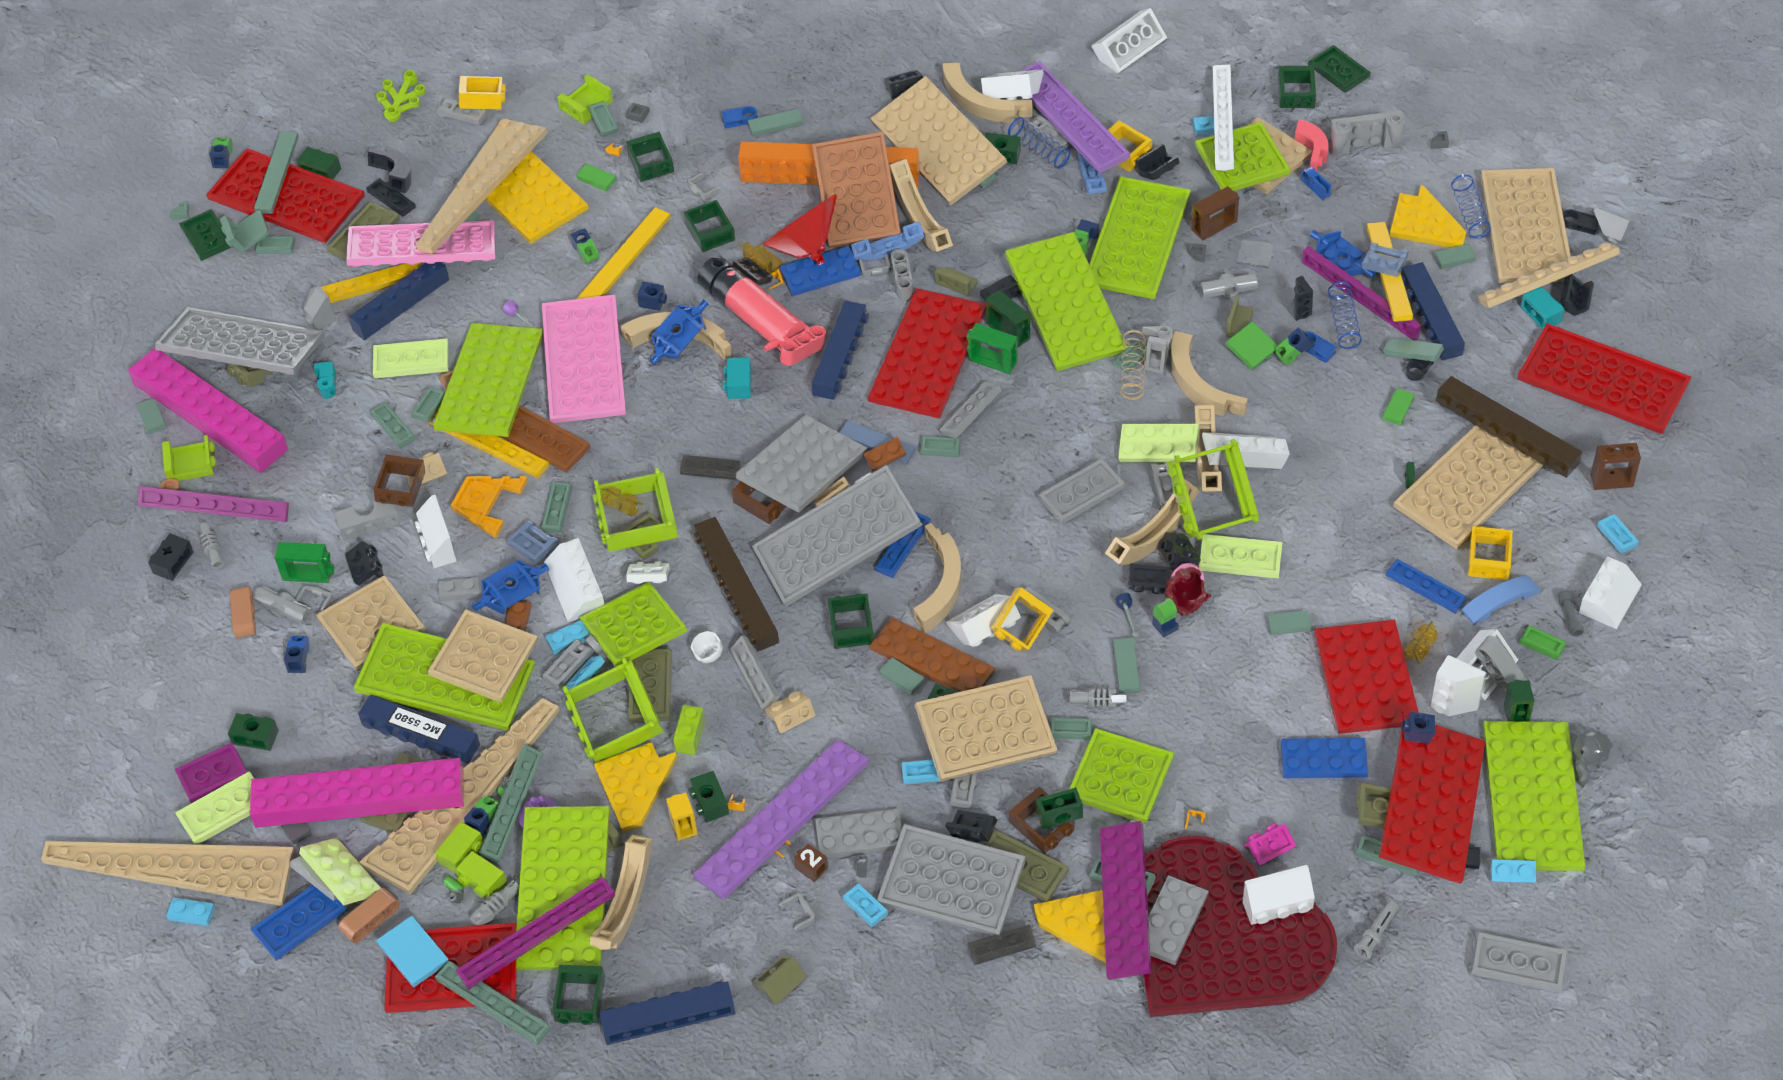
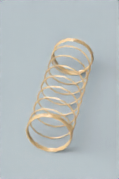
(1132, 384)

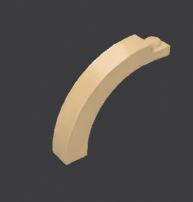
(980, 104)
(936, 236)
(640, 331)
(1194, 386)
(1208, 475)
(1148, 539)
(941, 602)
(627, 894)

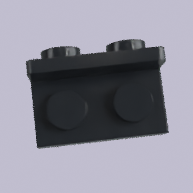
(902, 82)
(753, 271)
(1007, 285)
(1303, 299)

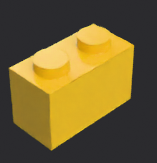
(681, 816)

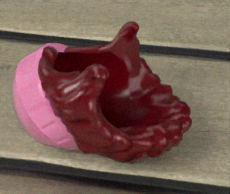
(1187, 589)

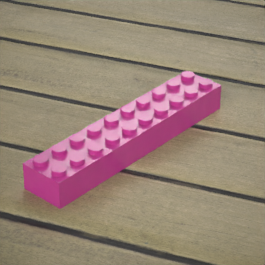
(208, 410)
(357, 792)

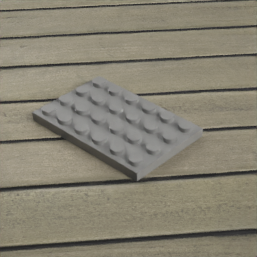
(801, 463)
(951, 880)

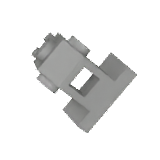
(1158, 339)

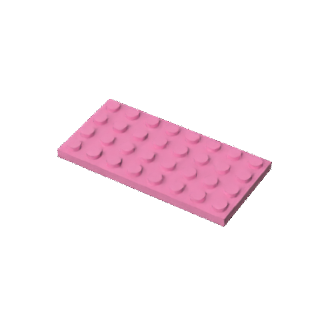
(397, 244)
(583, 359)

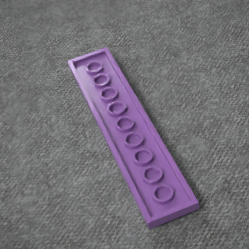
(1077, 123)
(780, 819)

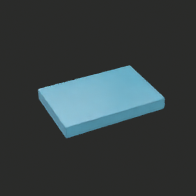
(412, 951)

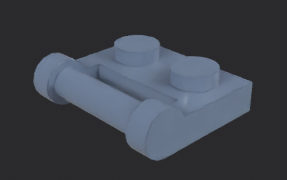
(1384, 264)
(528, 545)

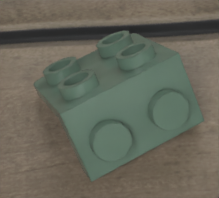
(246, 232)

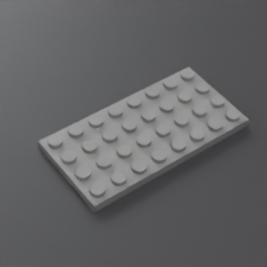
(240, 340)
(836, 535)

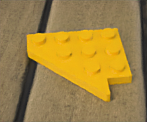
(1425, 221)
(634, 783)
(1076, 921)

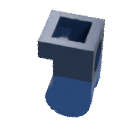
(296, 654)

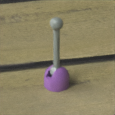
(512, 309)

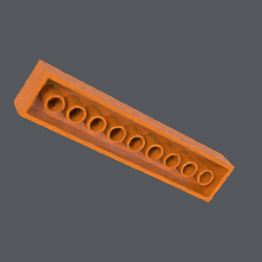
(796, 162)

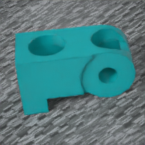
(327, 379)

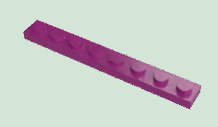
(1359, 291)
(213, 504)
(535, 933)

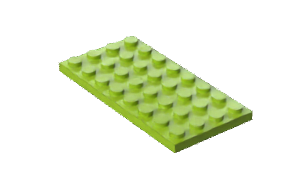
(1138, 237)
(1065, 301)
(489, 380)
(399, 673)
(1534, 794)
(561, 856)

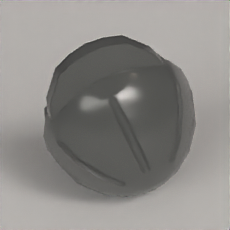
(1589, 749)

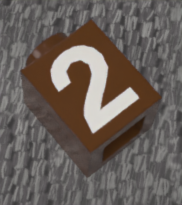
(810, 862)

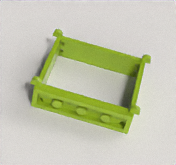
(1240, 483)
(645, 535)
(624, 671)

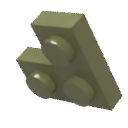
(646, 550)

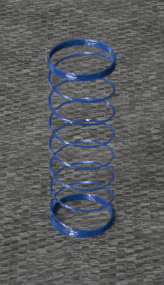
(1059, 152)
(1475, 237)
(1350, 333)

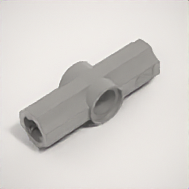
(1228, 285)
(282, 605)

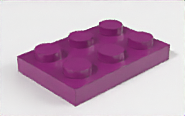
(210, 772)

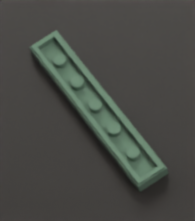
(276, 172)
(510, 803)
(495, 1005)

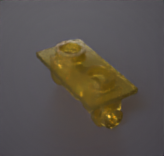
(614, 497)
(1424, 637)

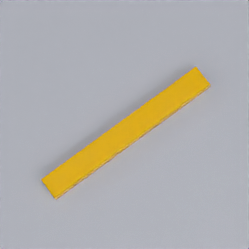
(626, 254)
(1392, 285)
(504, 451)

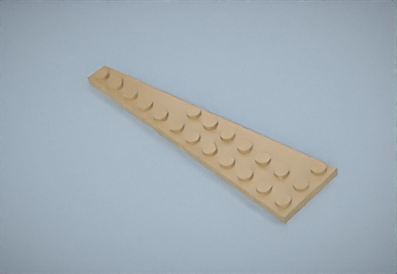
(494, 162)
(411, 850)
(224, 870)

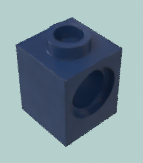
(651, 296)
(1419, 727)

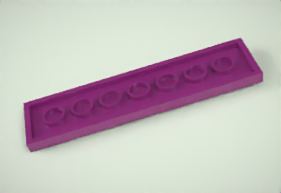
(1125, 901)

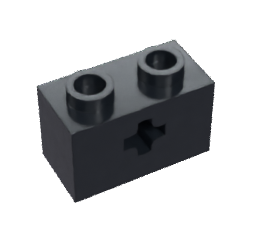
(170, 557)

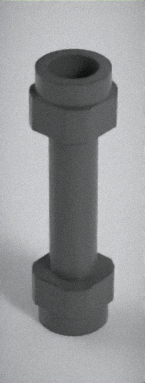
(1575, 626)

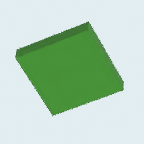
(1252, 345)

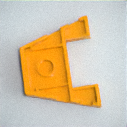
(478, 497)

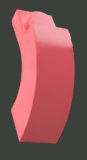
(1314, 139)

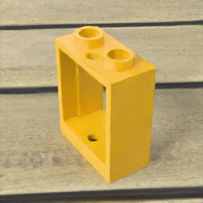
(481, 92)
(1143, 142)
(1490, 568)
(1033, 603)

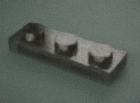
(709, 467)
(1001, 945)

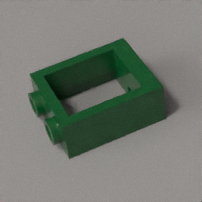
(1296, 74)
(653, 143)
(714, 237)
(1007, 317)
(853, 636)
(581, 975)

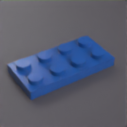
(808, 275)
(1324, 758)
(297, 921)

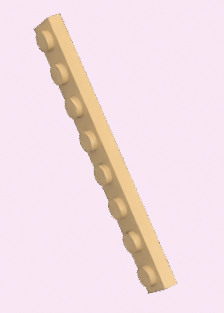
(1546, 276)

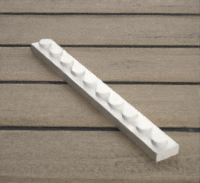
(1223, 118)

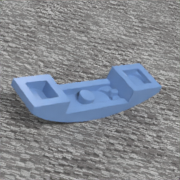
(1092, 179)
(868, 251)
(1499, 596)

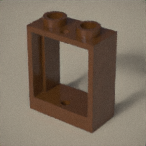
(1205, 226)
(393, 465)
(1615, 477)
(741, 498)
(1026, 808)

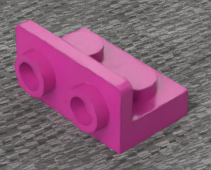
(1270, 844)

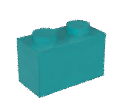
(1542, 307)
(738, 378)

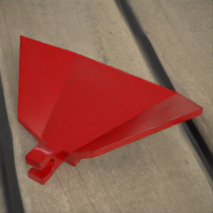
(806, 234)

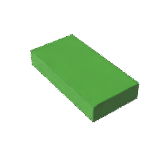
(596, 177)
(1398, 406)
(1543, 642)

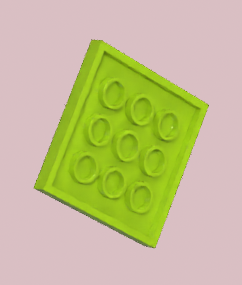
(1254, 158)
(633, 624)
(1121, 775)

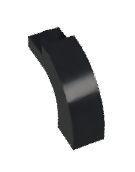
(396, 164)

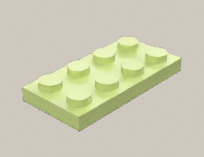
(410, 358)
(1157, 442)
(1240, 556)
(217, 809)
(339, 870)

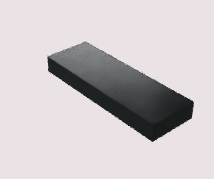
(391, 198)

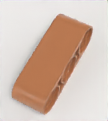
(242, 612)
(369, 915)

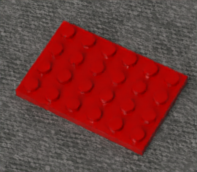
(1366, 675)
(460, 947)

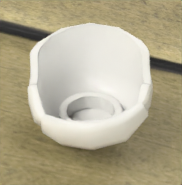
(707, 647)

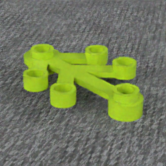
(393, 112)

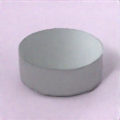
(594, 643)

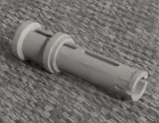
(1372, 936)

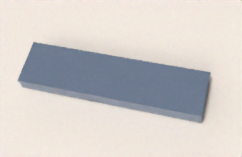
(873, 439)

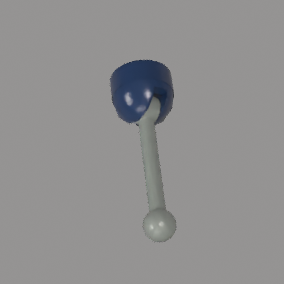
(1124, 602)

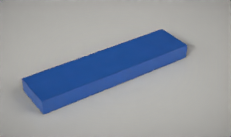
(900, 549)
(1426, 586)

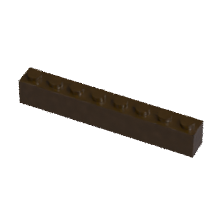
(1509, 426)
(736, 584)

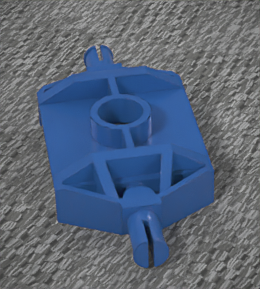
(1334, 246)
(672, 344)
(499, 596)

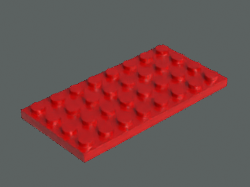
(306, 202)
(926, 353)
(1604, 378)
(1433, 803)

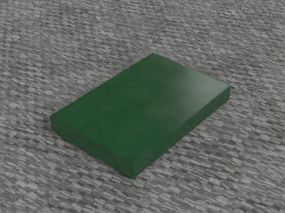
(1339, 68)
(205, 234)

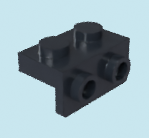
(1156, 163)
(1576, 295)
(1178, 550)
(363, 562)
(1148, 578)
(972, 826)

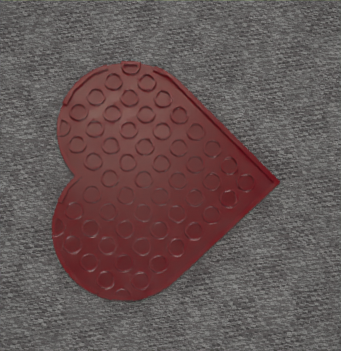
(1225, 957)

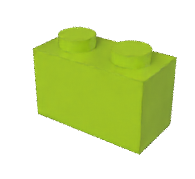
(689, 730)
(458, 846)
(480, 875)

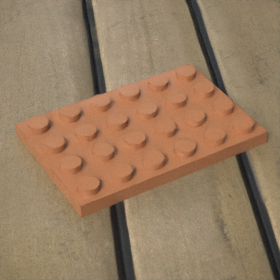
(862, 180)

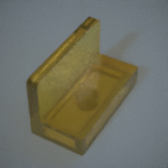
(762, 257)

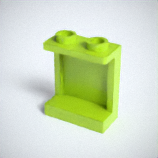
(588, 94)
(189, 460)

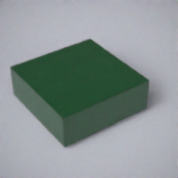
(1409, 474)

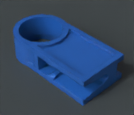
(736, 117)
(1316, 183)
(1323, 349)

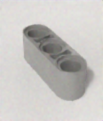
(902, 274)
(1498, 662)

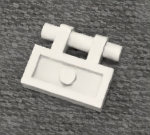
(654, 572)

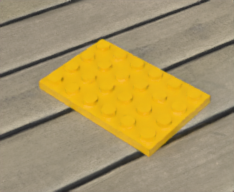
(535, 199)

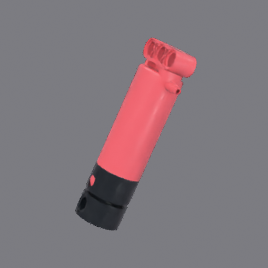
(761, 311)

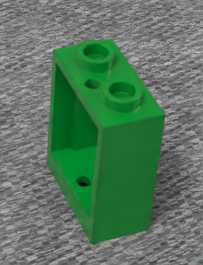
(993, 359)
(304, 552)

